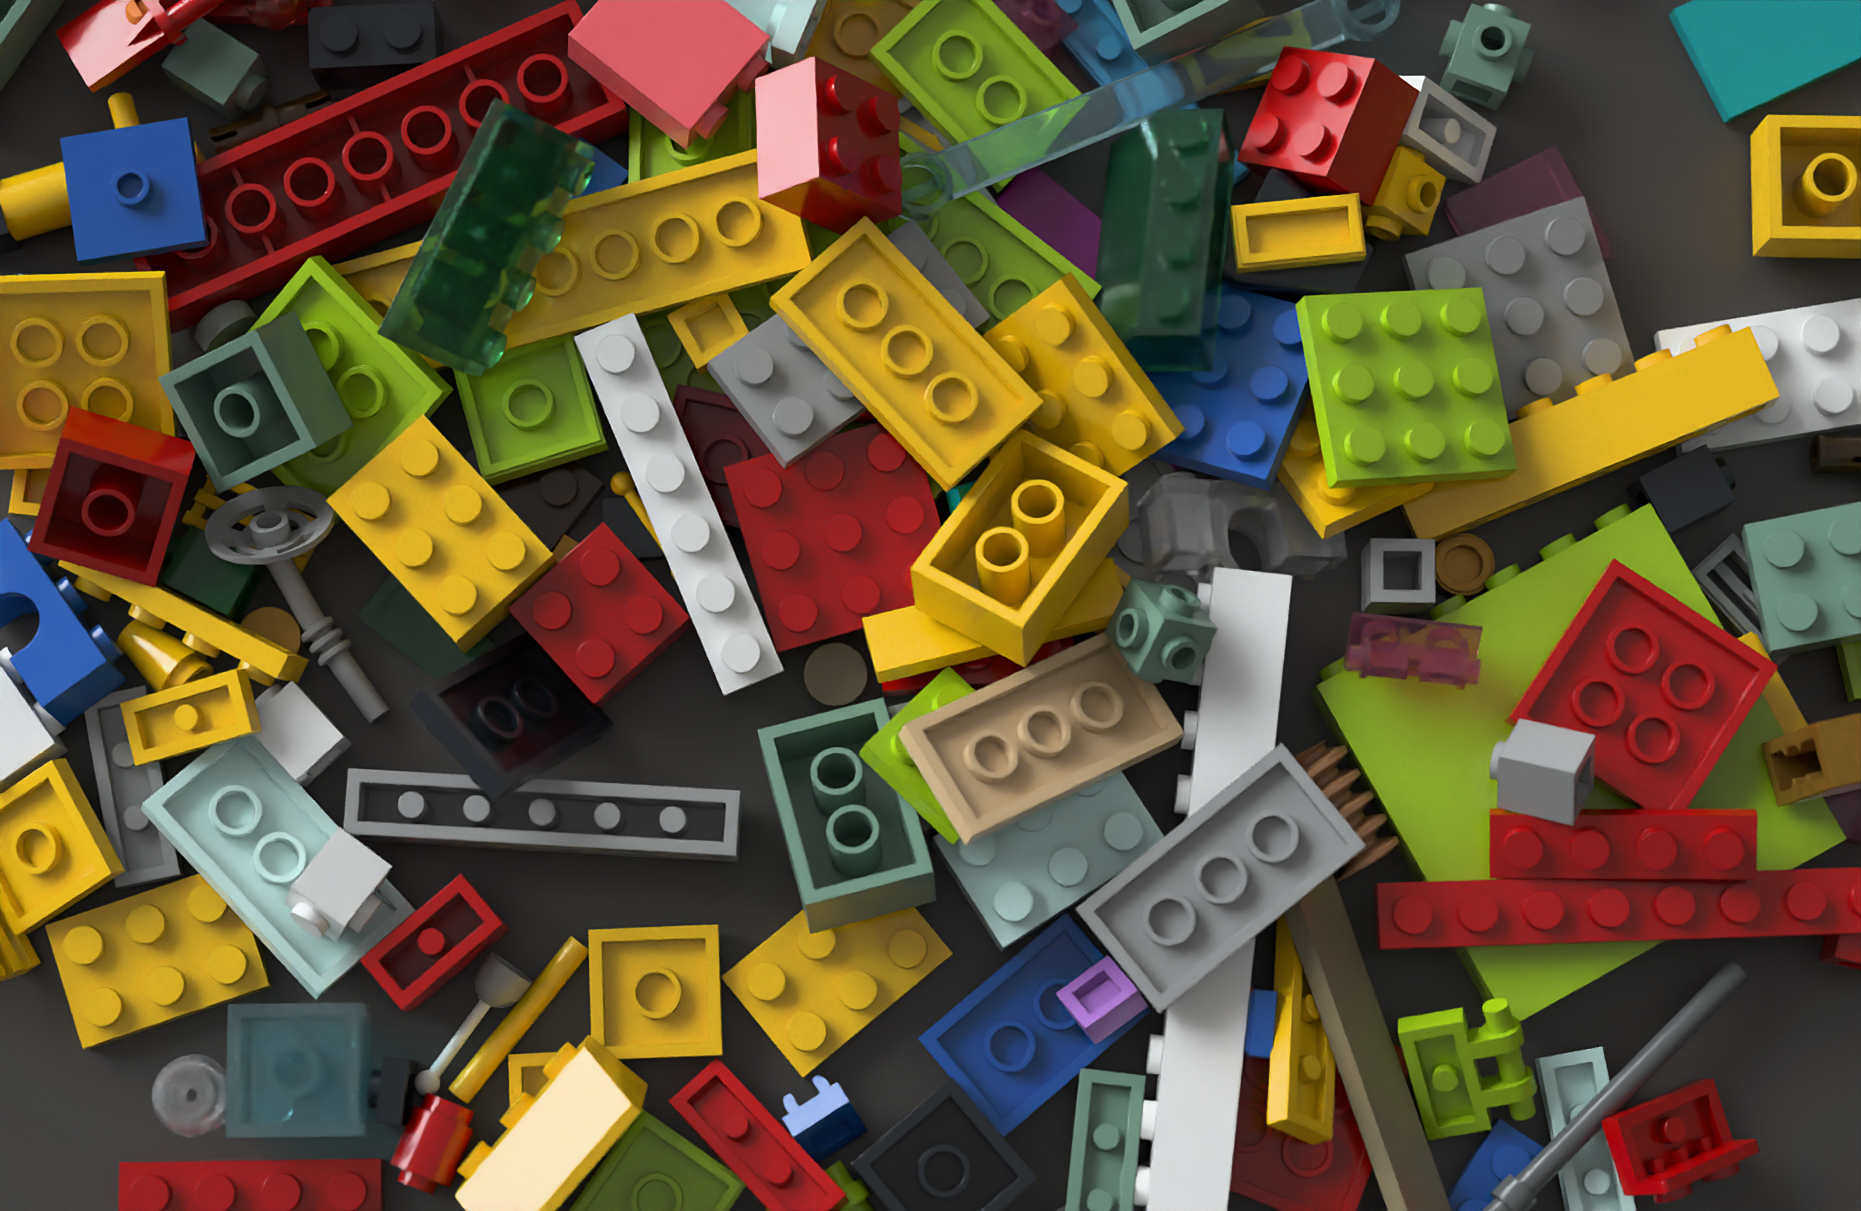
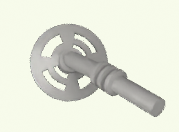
(276, 547)

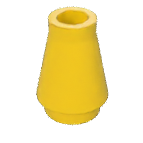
(162, 657)

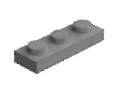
(122, 790)

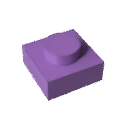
(1102, 999)

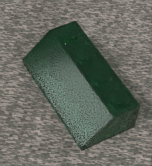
(1167, 237)
(488, 240)

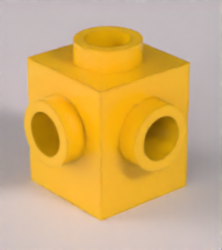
(1405, 197)

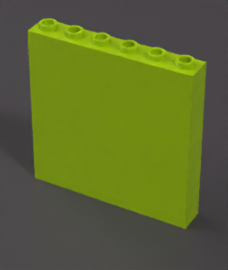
(1432, 745)

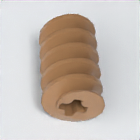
(1322, 768)

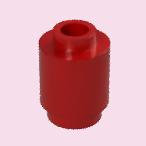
(433, 1144)

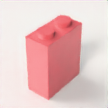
(672, 59)

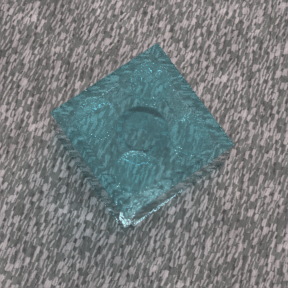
(298, 1070)

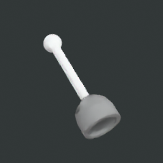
(498, 986)

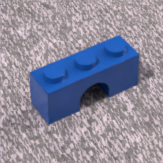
(67, 660)

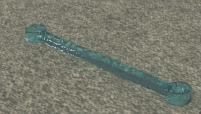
(1134, 99)

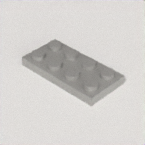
(790, 392)
(1220, 878)

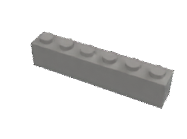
(545, 816)

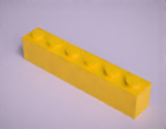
(1607, 429)

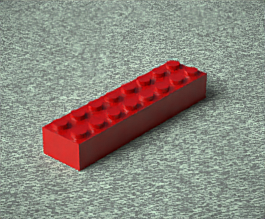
(373, 162)

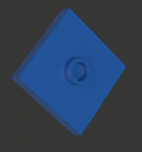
(134, 192)

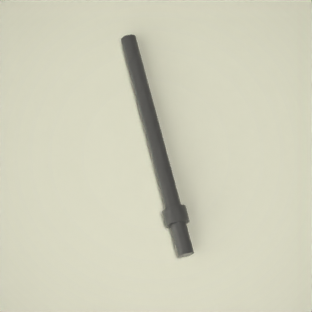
(1519, 1191)

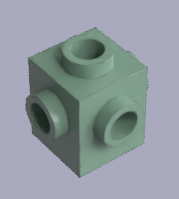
(1485, 54)
(1161, 631)

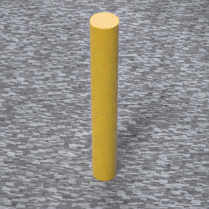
(519, 1020)

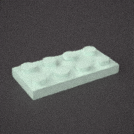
(251, 840)

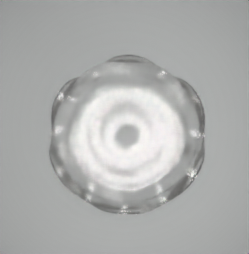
(170, 1092)

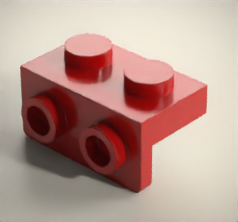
(1674, 1142)

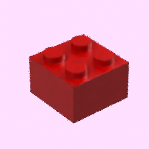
(1329, 122)
(828, 145)
(112, 496)
(601, 615)

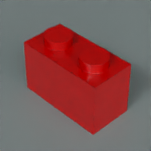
(434, 944)

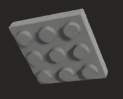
(1542, 297)

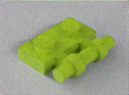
(1446, 1072)

